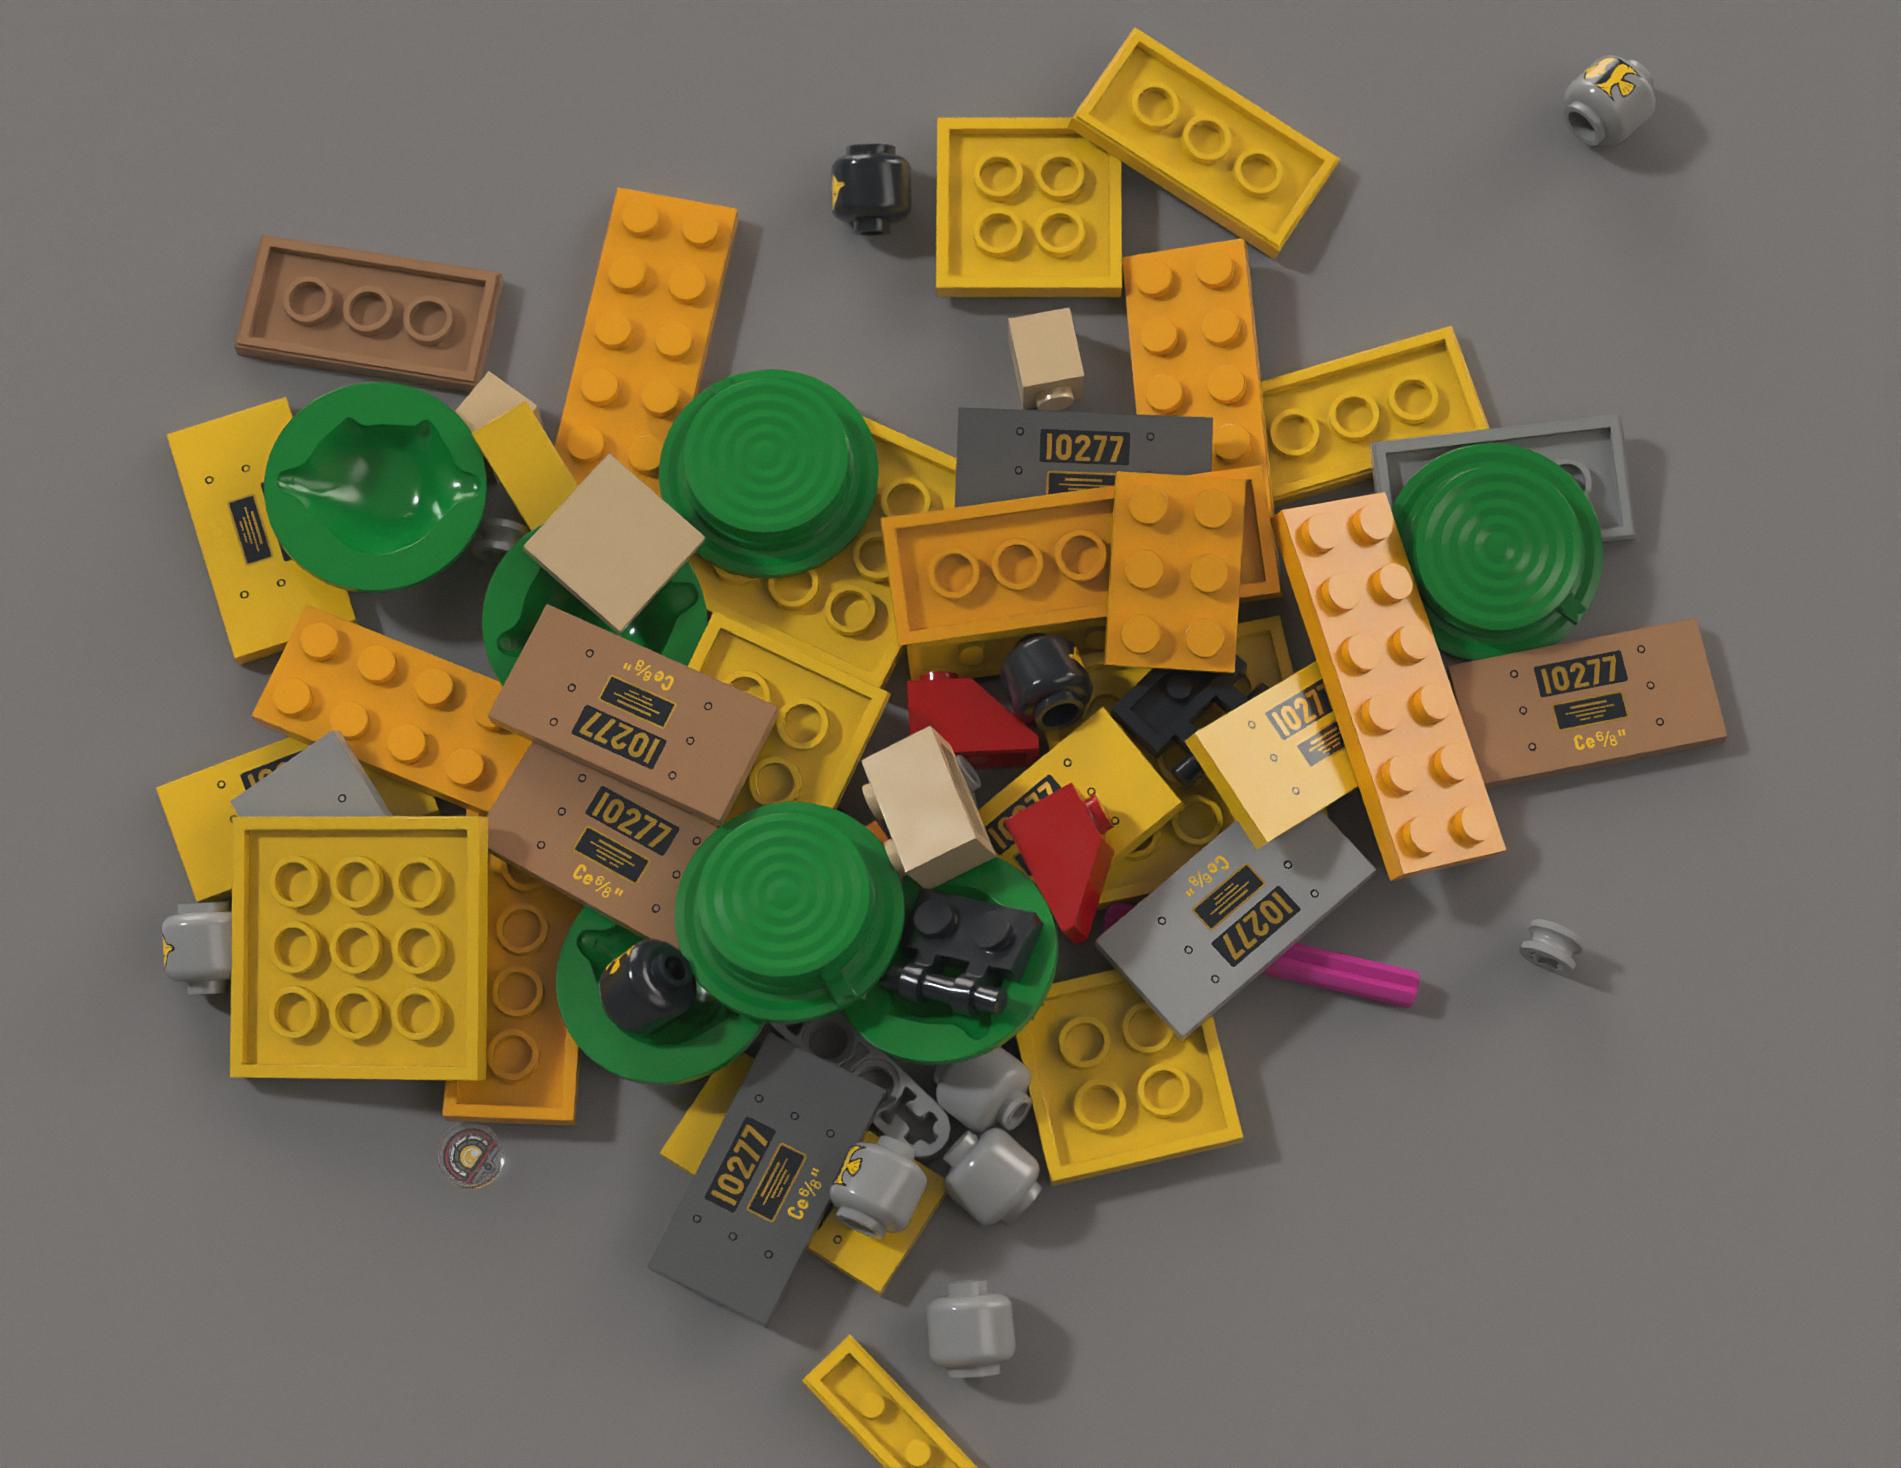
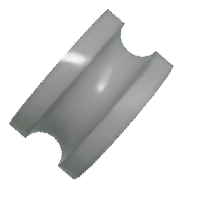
(497, 539)
(1552, 946)

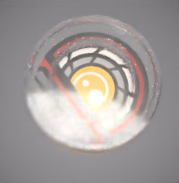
(470, 1155)

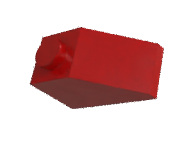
(970, 721)
(1066, 854)

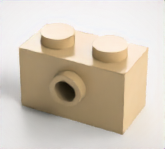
(926, 809)

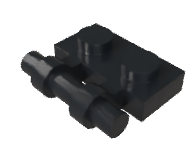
(1169, 702)
(968, 936)

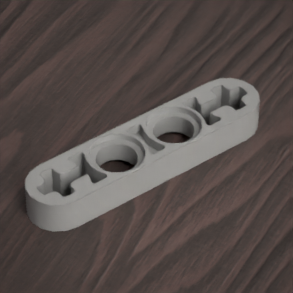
(863, 1057)

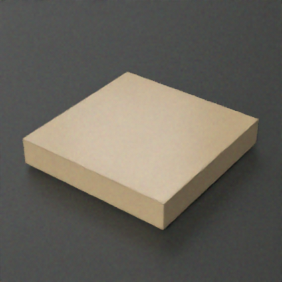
(614, 543)

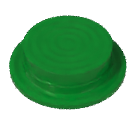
(770, 472)
(375, 487)
(1499, 549)
(522, 588)
(789, 912)
(933, 1030)
(682, 1052)

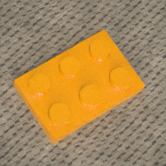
(1175, 572)

